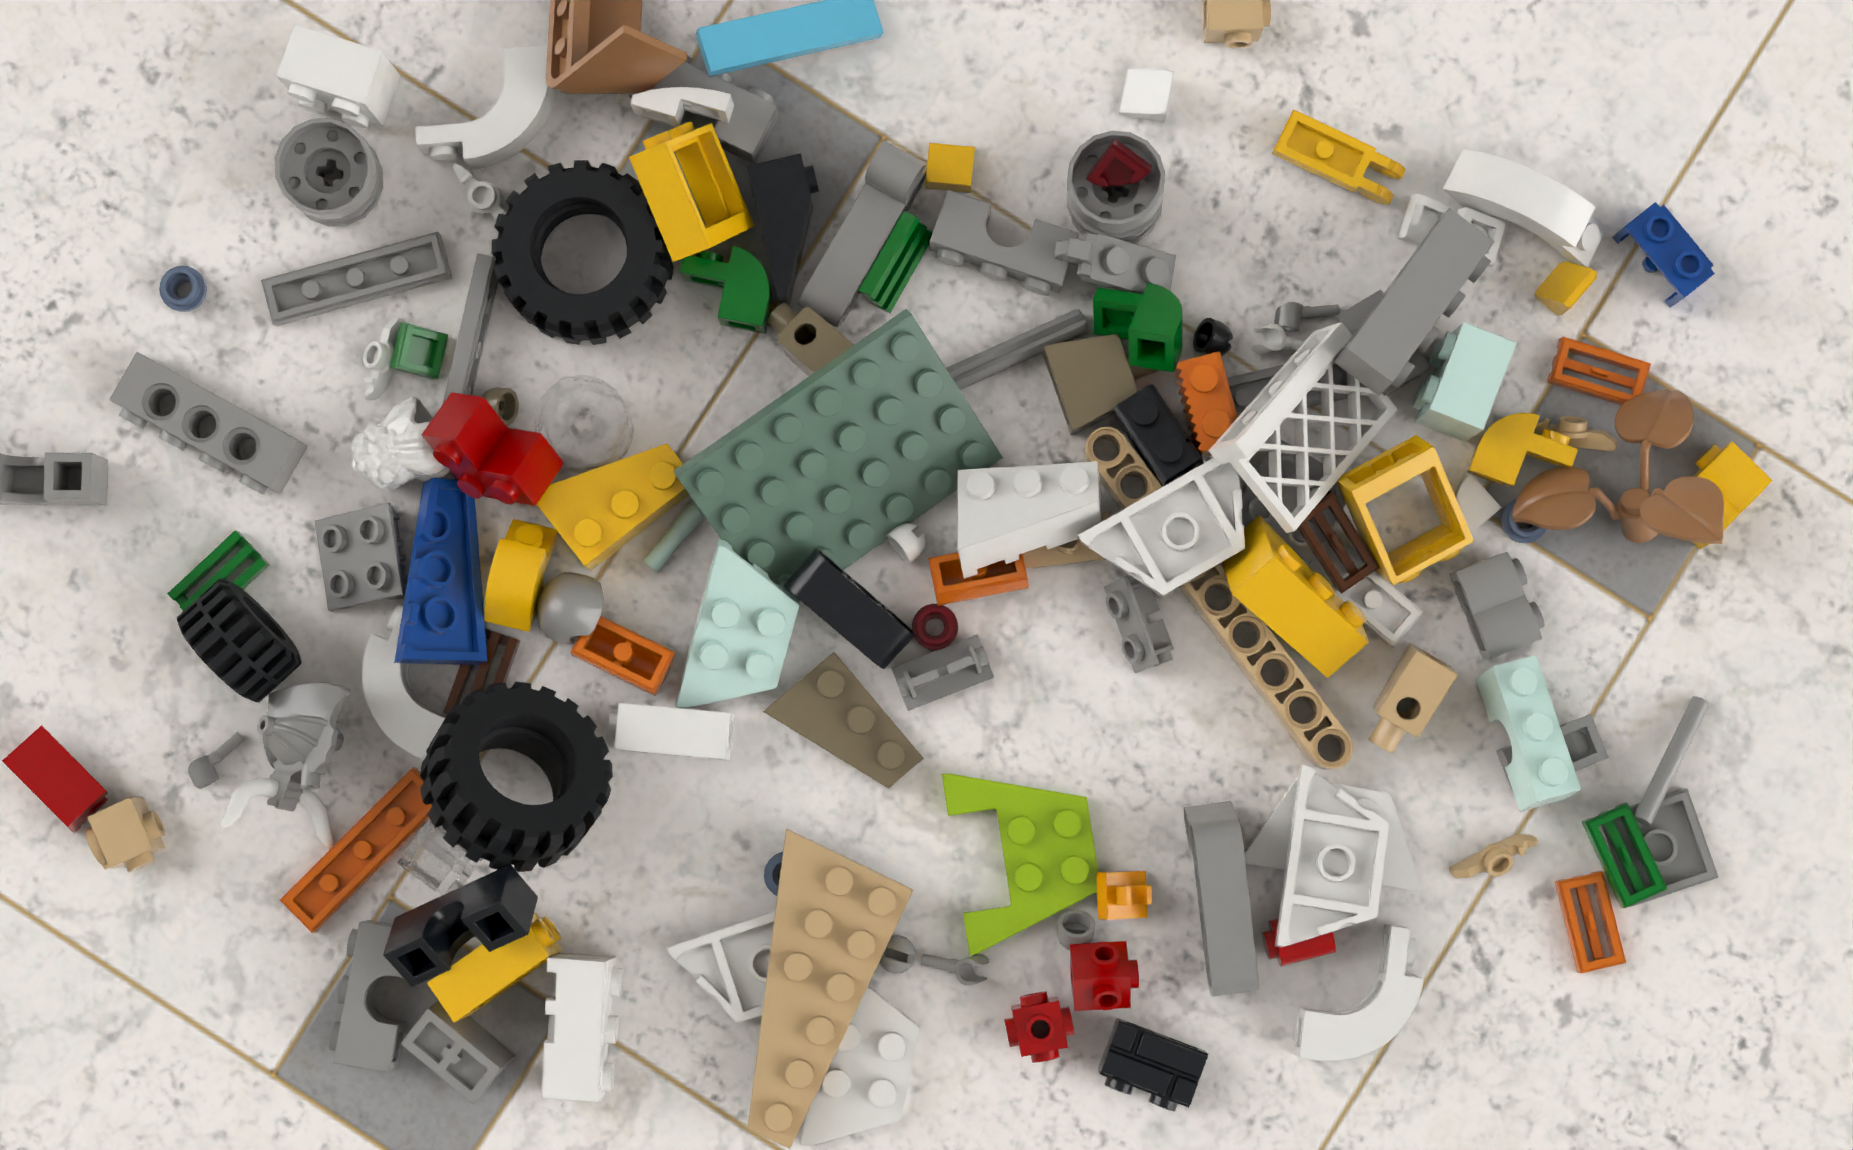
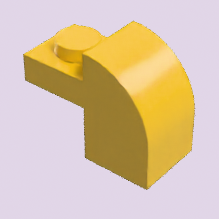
(1506, 443)
(518, 574)

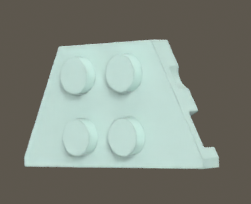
(737, 633)

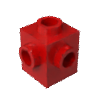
(1102, 976)
(1033, 1008)

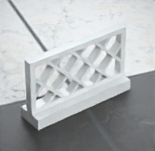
(1274, 405)

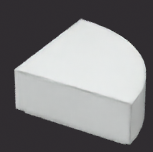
(1475, 502)

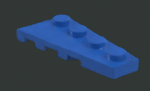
(444, 587)

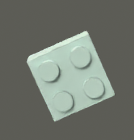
(1464, 381)

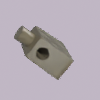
(807, 338)
(1091, 378)

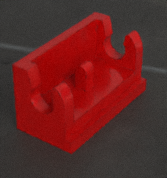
(56, 778)

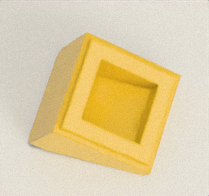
(949, 167)
(1565, 286)

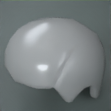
(569, 606)

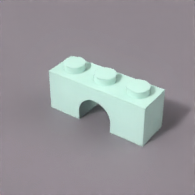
(1540, 761)

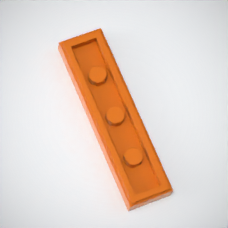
(359, 853)

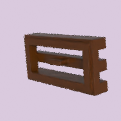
(1355, 574)
(502, 673)

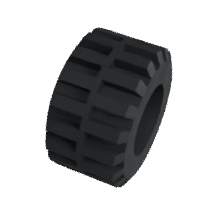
(239, 640)

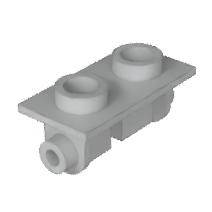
(1141, 642)
(942, 672)

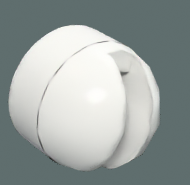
(905, 543)

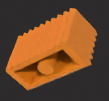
(1206, 399)

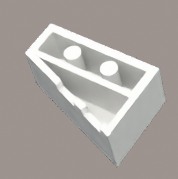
(1023, 509)
(580, 1027)

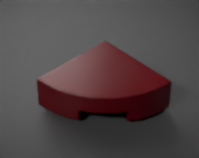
(1118, 167)

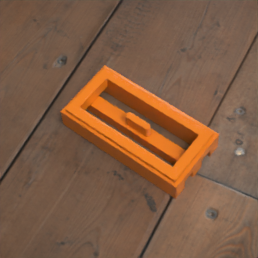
(1561, 362)
(1579, 883)

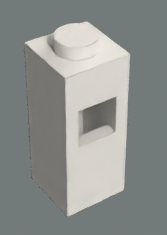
(671, 731)

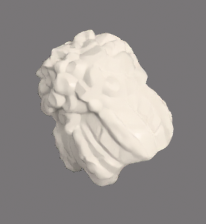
(395, 448)

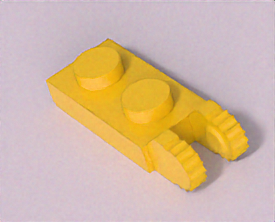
(1335, 156)

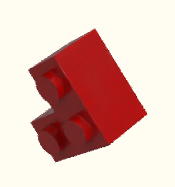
(488, 454)

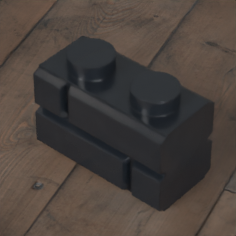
(1157, 435)
(1151, 1064)

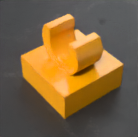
(1122, 895)

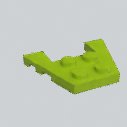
(1044, 852)

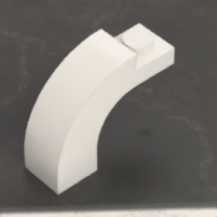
(508, 125)
(1529, 200)
(392, 697)
(1373, 1021)

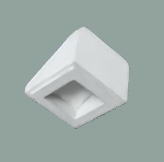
(1147, 94)

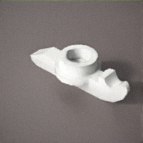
(482, 195)
(379, 357)

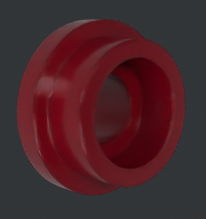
(930, 612)

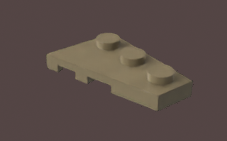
(846, 721)

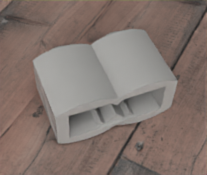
(1497, 605)

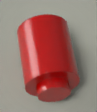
(1297, 952)

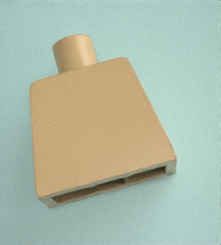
(1417, 677)

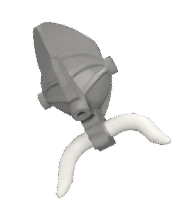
(299, 744)

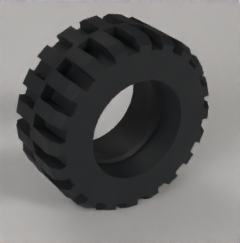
(545, 206)
(484, 818)

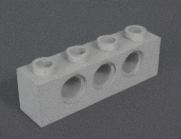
(148, 382)

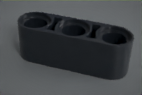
(849, 609)

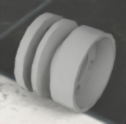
(315, 150)
(1134, 212)

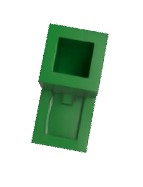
(744, 282)
(1147, 320)

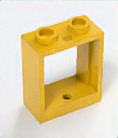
(710, 184)
(1387, 472)
(488, 974)

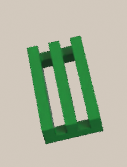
(896, 262)
(212, 560)
(1607, 820)

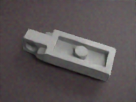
(1117, 262)

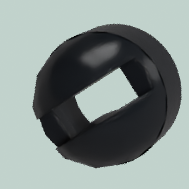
(1212, 337)

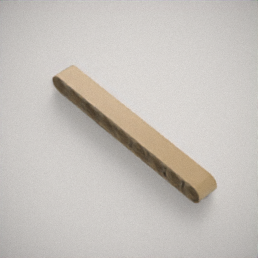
(1223, 622)

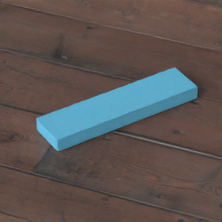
(787, 34)

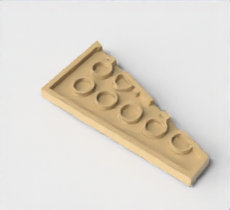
(823, 953)

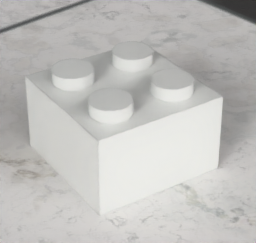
(338, 77)

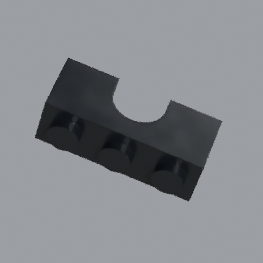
(429, 936)

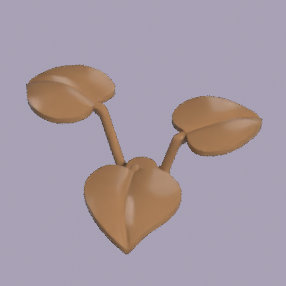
(1686, 508)

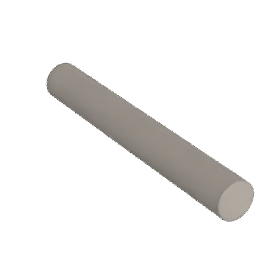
(1671, 760)

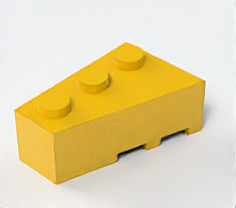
(613, 502)
(1294, 599)

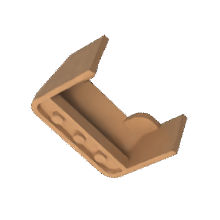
(602, 49)

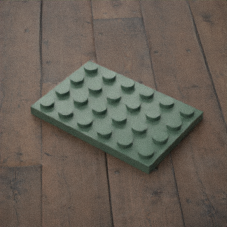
(841, 455)

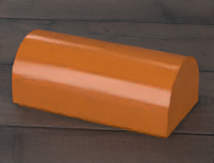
(990, 580)
(625, 655)

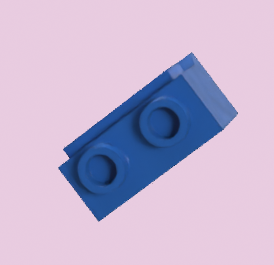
(1668, 250)

